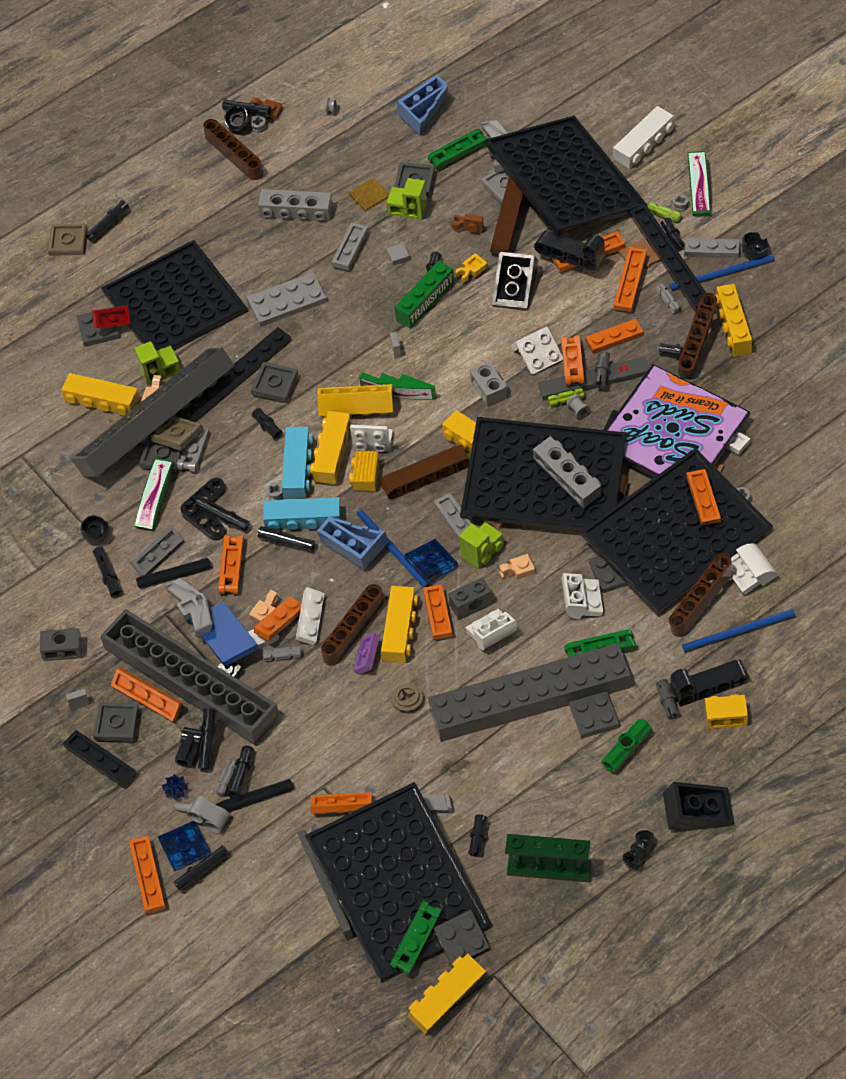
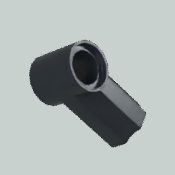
(189, 746)

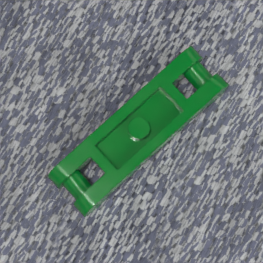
(457, 149)
(602, 641)
(415, 937)

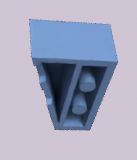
(422, 103)
(352, 541)

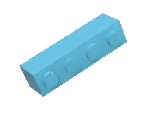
(296, 463)
(300, 513)

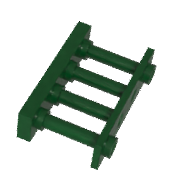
(548, 858)

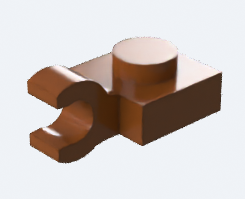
(276, 107)
(471, 223)

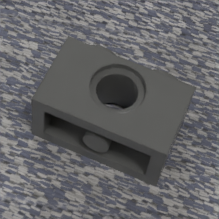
(470, 598)
(69, 649)

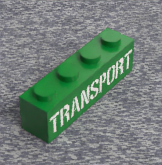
(424, 294)

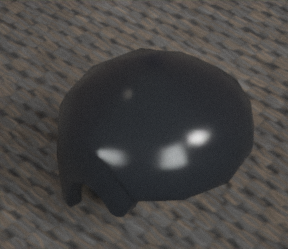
(237, 118)
(754, 245)
(94, 529)

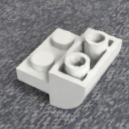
(751, 568)
(581, 596)
(491, 628)

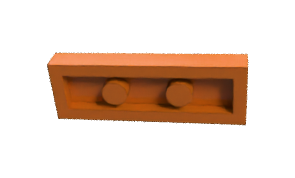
(614, 336)
(703, 497)
(437, 612)
(278, 619)
(339, 802)

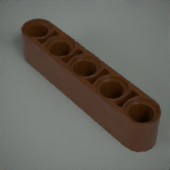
(233, 149)
(507, 218)
(697, 343)
(425, 472)
(700, 603)
(351, 632)

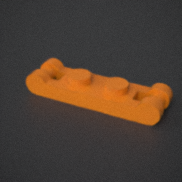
(572, 359)
(231, 564)

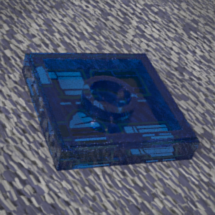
(431, 560)
(184, 846)

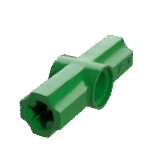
(620, 753)

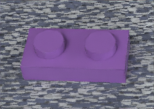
(366, 653)

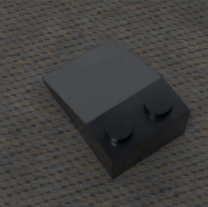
(514, 280)
(697, 807)

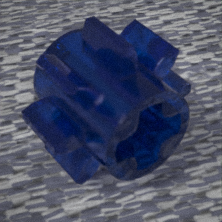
(175, 787)

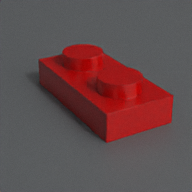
(110, 317)

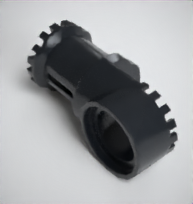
(642, 850)

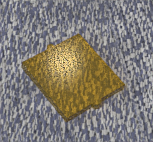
(369, 194)

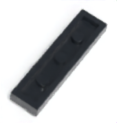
(99, 758)

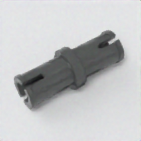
(602, 369)
(667, 699)

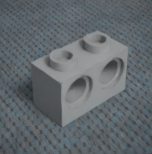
(488, 383)

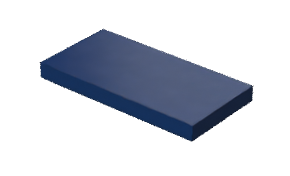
(228, 636)

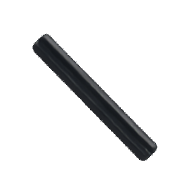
(172, 573)
(256, 795)

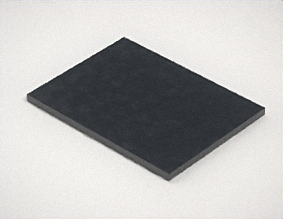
(565, 174)
(514, 489)
(658, 537)
(384, 867)

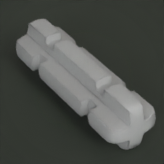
(668, 298)
(282, 653)
(225, 778)

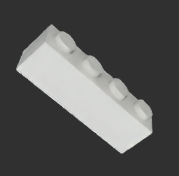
(643, 137)

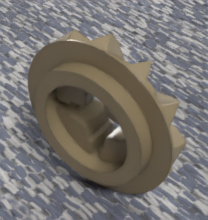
(409, 690)

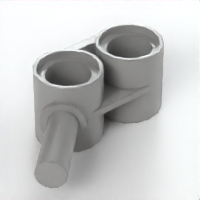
(204, 809)

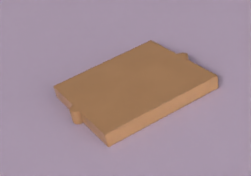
(651, 257)

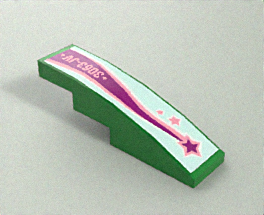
(698, 183)
(404, 387)
(153, 493)

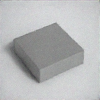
(398, 254)
(395, 344)
(77, 699)

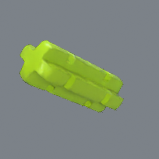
(664, 212)
(563, 397)

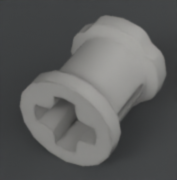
(578, 406)

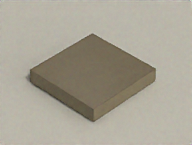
(67, 239)
(177, 433)

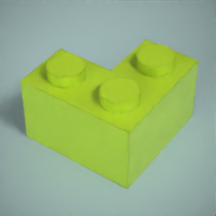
(408, 201)
(156, 362)
(480, 544)

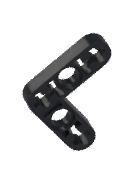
(196, 514)

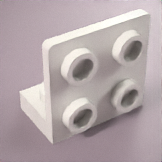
(538, 350)
(371, 438)

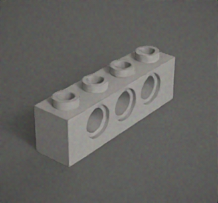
(295, 204)
(584, 493)

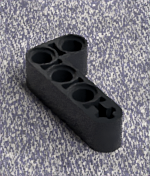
(580, 254)
(708, 682)

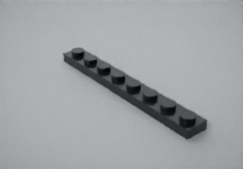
(668, 255)
(241, 371)

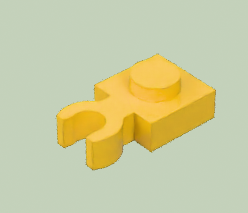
(472, 266)

